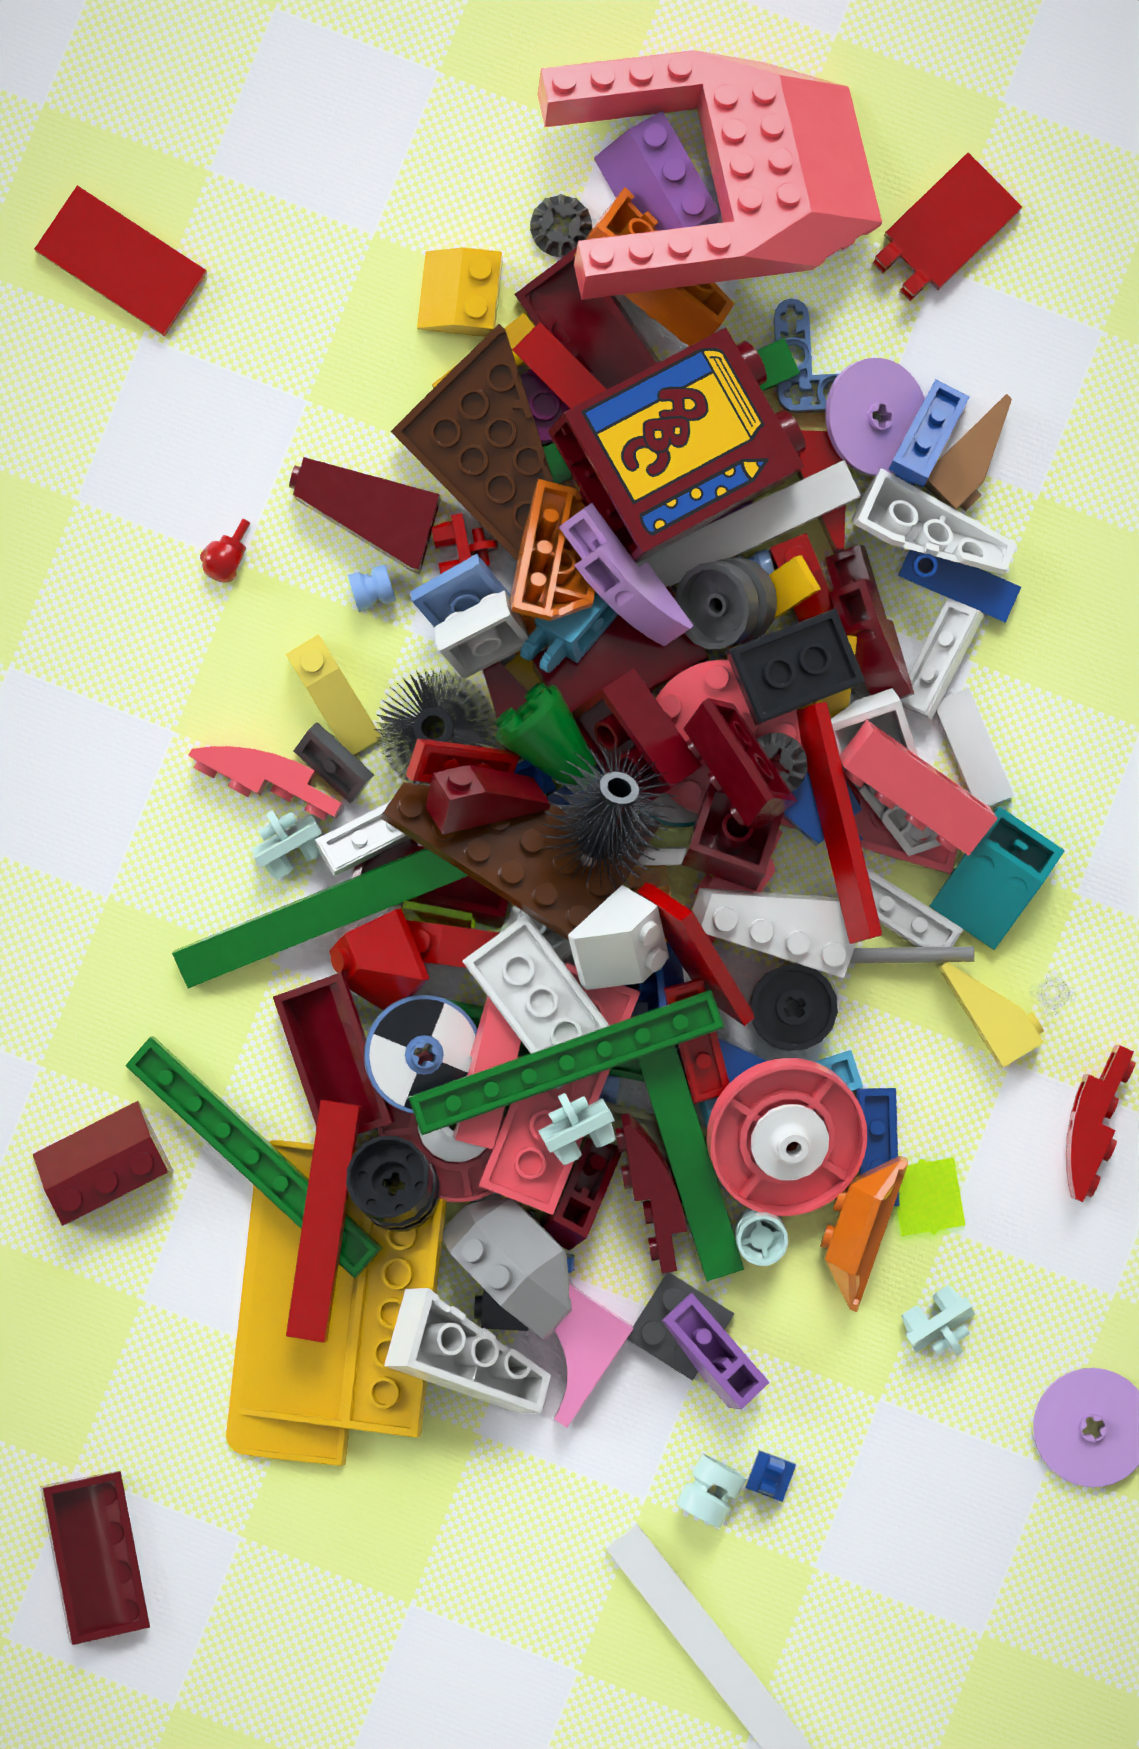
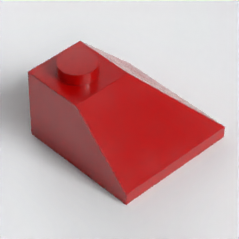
(380, 960)

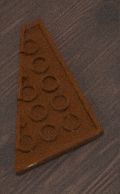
(482, 439)
(511, 859)

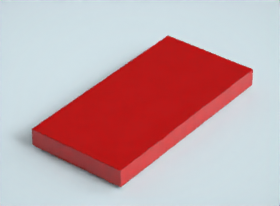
(120, 260)
(697, 953)

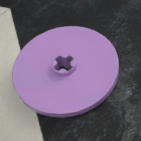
(855, 394)
(1062, 1417)

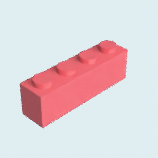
(917, 788)

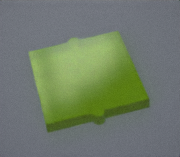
(437, 915)
(930, 1198)

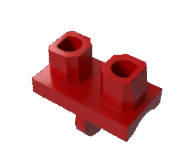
(453, 534)

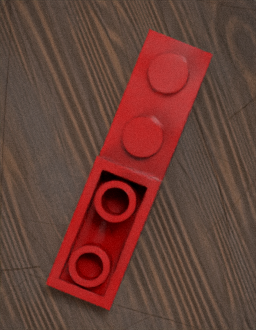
(1087, 1138)

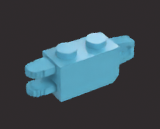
(569, 635)

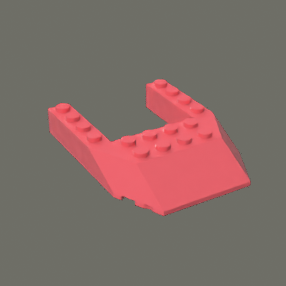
(779, 159)

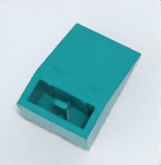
(997, 879)

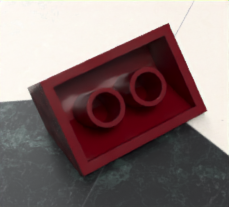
(631, 717)
(737, 763)
(101, 1163)

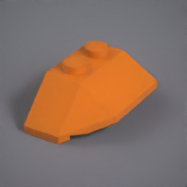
(545, 573)
(860, 1227)

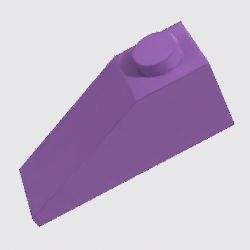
(714, 1354)

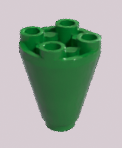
(546, 735)

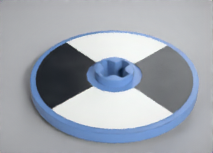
(409, 1026)

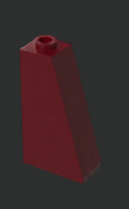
(373, 509)

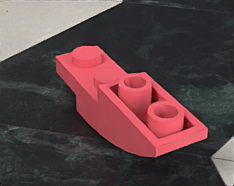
(254, 768)

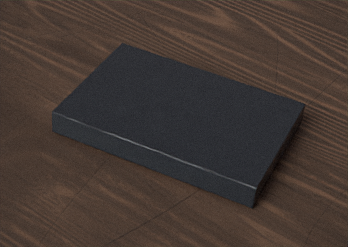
(795, 666)

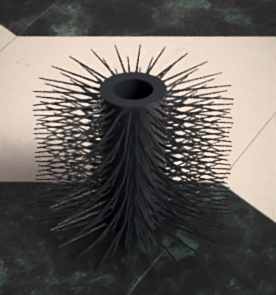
(435, 711)
(608, 816)

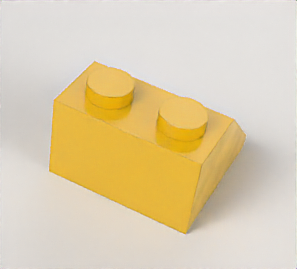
(460, 291)

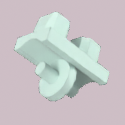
(273, 850)
(575, 1121)
(953, 1313)

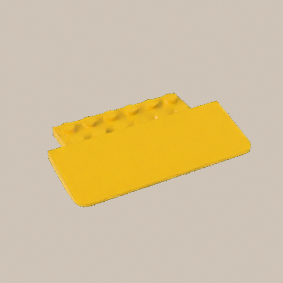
(305, 1395)

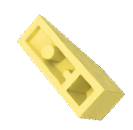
(333, 695)
(999, 1022)

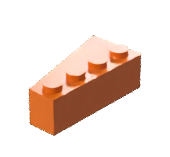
(685, 311)

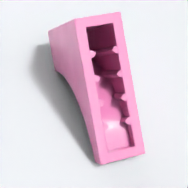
(590, 1342)

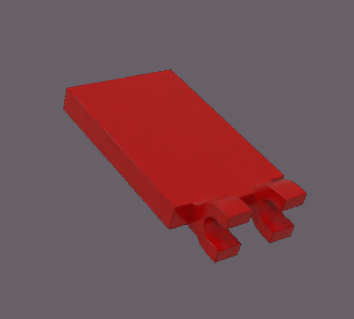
(947, 226)

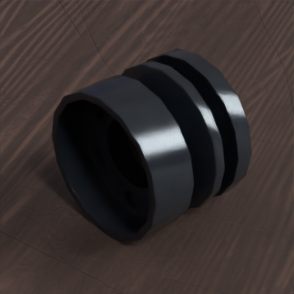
(383, 1165)

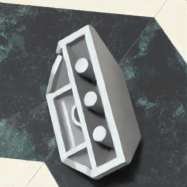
(512, 1261)

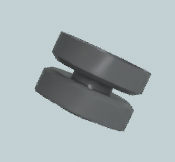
(727, 602)

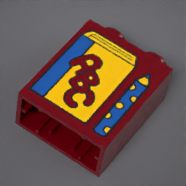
(679, 444)

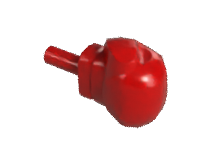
(224, 556)

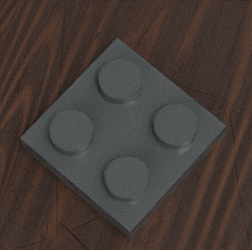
(654, 1336)

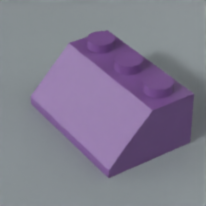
(659, 175)

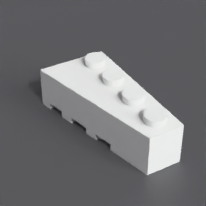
(780, 924)
(455, 1353)

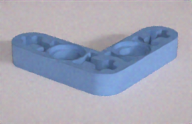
(805, 378)

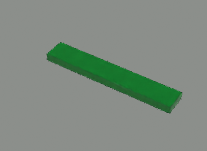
(690, 1163)

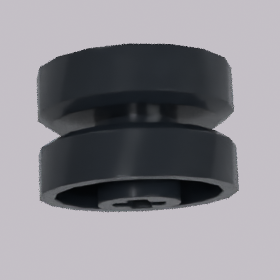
(816, 1004)

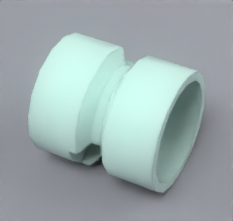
(761, 1237)
(709, 1505)

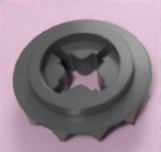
(543, 219)
(792, 757)

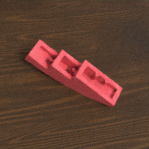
(492, 1046)

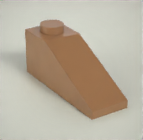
(966, 464)

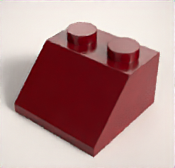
(727, 848)

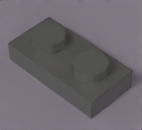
(333, 762)

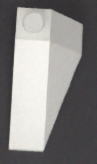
(926, 525)
(886, 713)

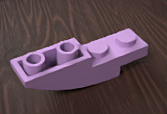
(628, 589)

